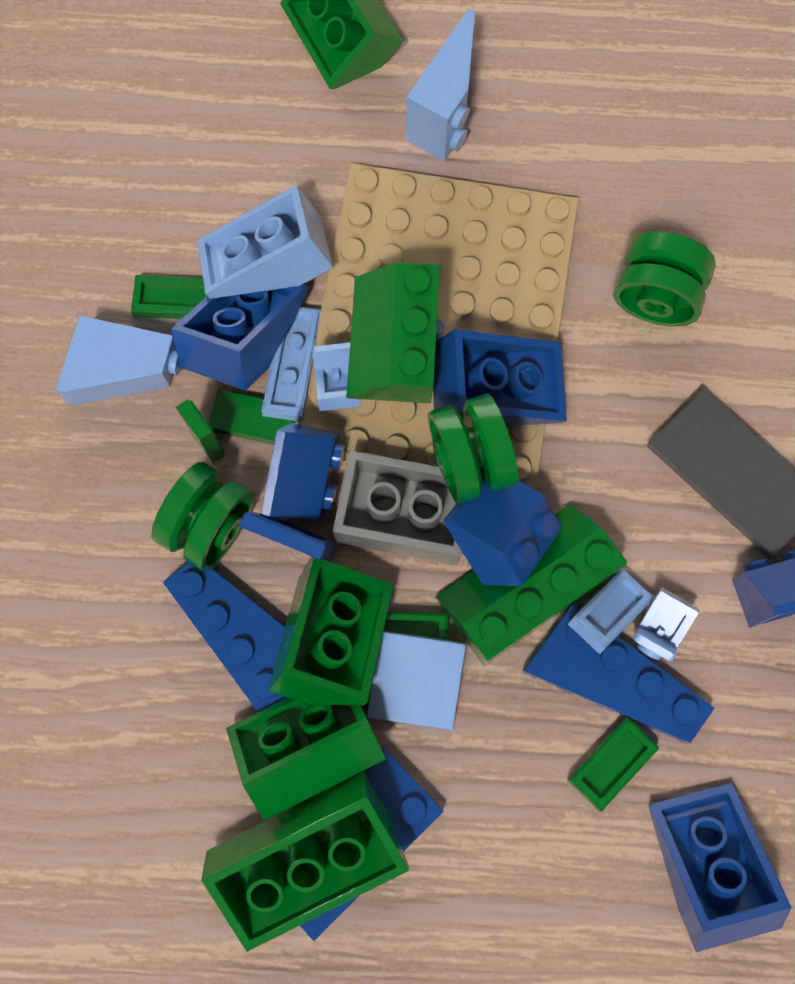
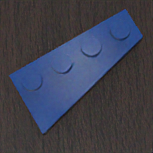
(234, 628)
(619, 682)
(409, 811)

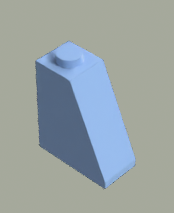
(115, 362)

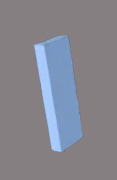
(291, 368)

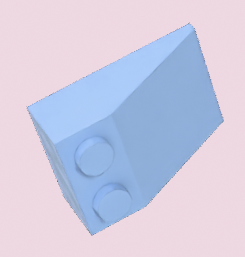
(439, 99)
(266, 248)

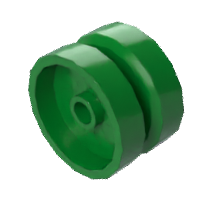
(665, 278)
(473, 448)
(202, 516)

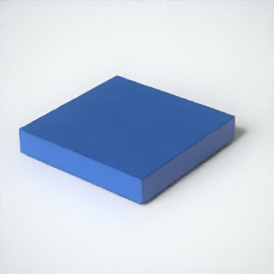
(289, 535)

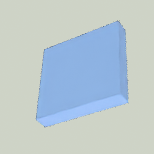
(416, 680)

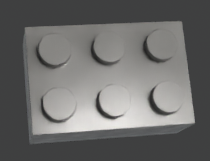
(395, 508)

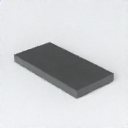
(731, 471)

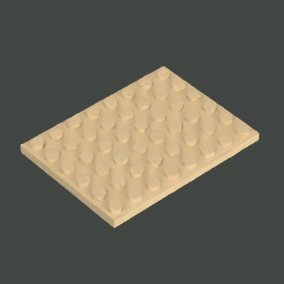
(498, 274)

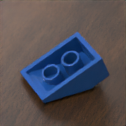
(236, 334)
(515, 371)
(718, 868)

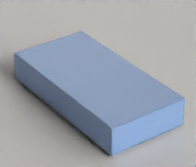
(610, 611)

